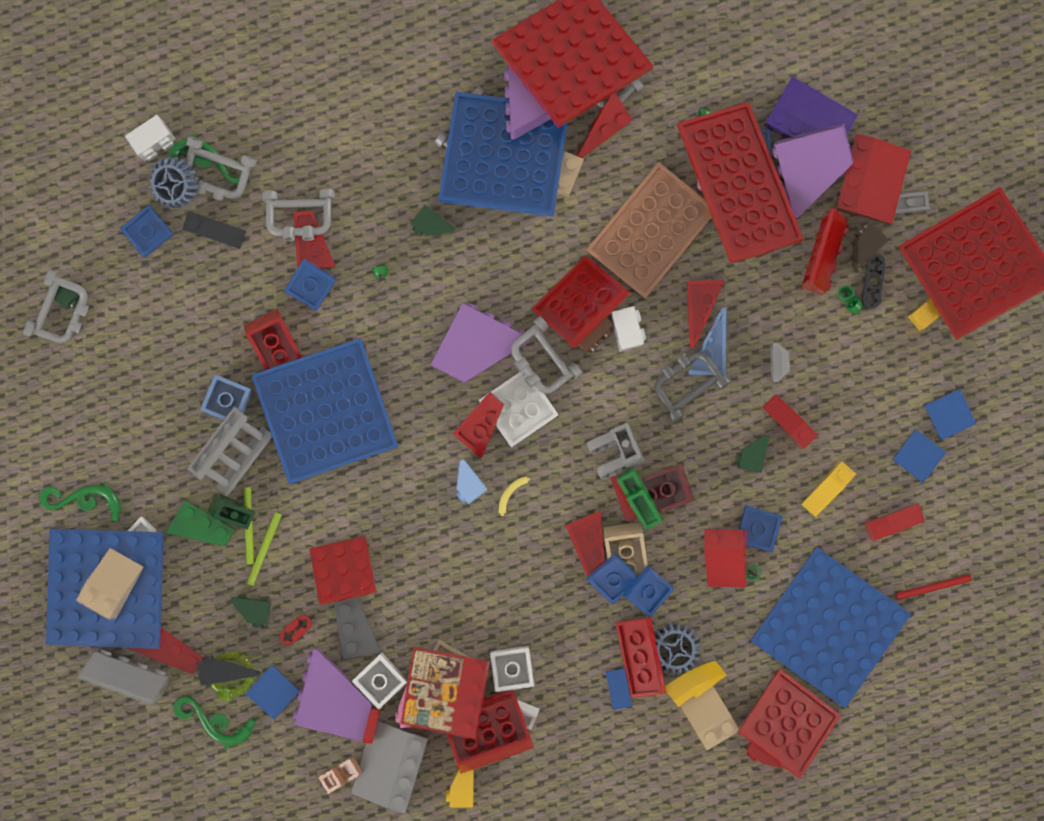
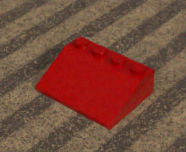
(874, 179)
(824, 252)
(499, 736)

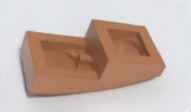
(340, 775)

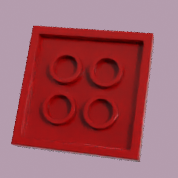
(342, 570)

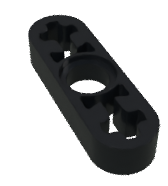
(877, 296)

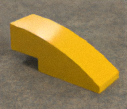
(694, 682)

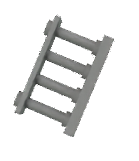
(218, 442)

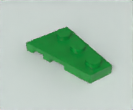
(199, 525)

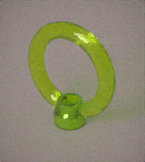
(227, 694)

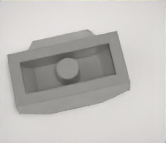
(779, 362)

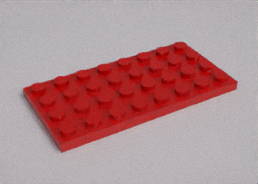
(739, 182)

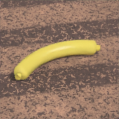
(509, 490)

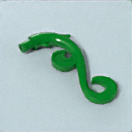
(180, 147)
(80, 495)
(209, 726)

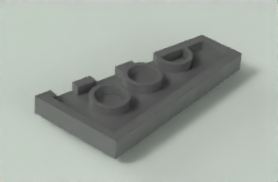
(354, 630)

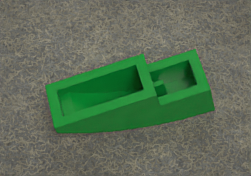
(639, 498)

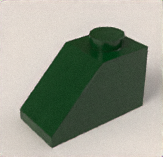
(430, 224)
(753, 455)
(230, 511)
(253, 610)

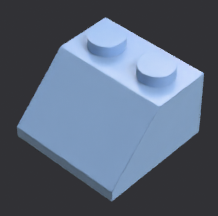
(468, 483)

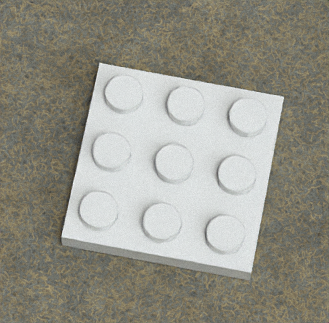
(523, 409)

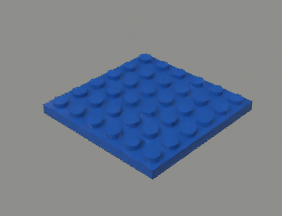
(492, 169)
(324, 411)
(72, 561)
(830, 627)

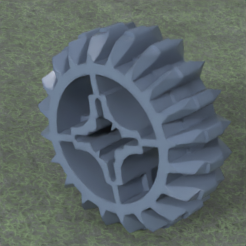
(173, 197)
(679, 640)

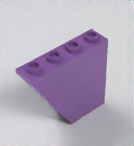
(522, 107)
(812, 164)
(474, 344)
(331, 700)

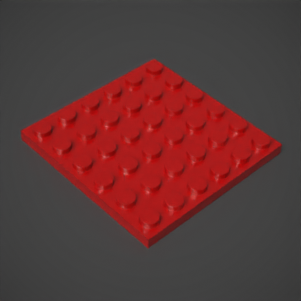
(572, 56)
(977, 263)

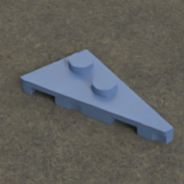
(714, 347)

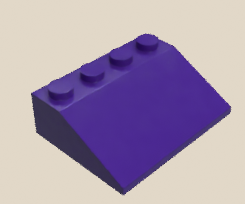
(806, 110)

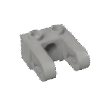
(628, 446)

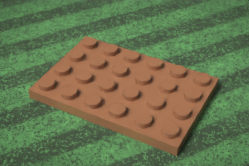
(651, 230)

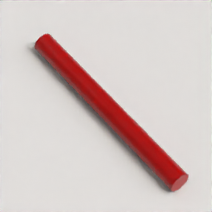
(933, 587)

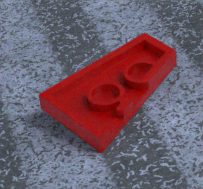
(315, 250)
(480, 424)

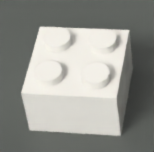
(151, 138)
(627, 328)
(512, 668)
(380, 680)

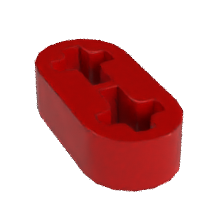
(292, 626)
(371, 725)

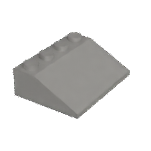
(125, 676)
(390, 766)

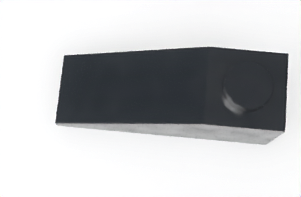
(213, 230)
(217, 671)

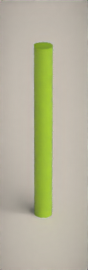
(249, 533)
(264, 548)

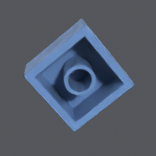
(224, 396)

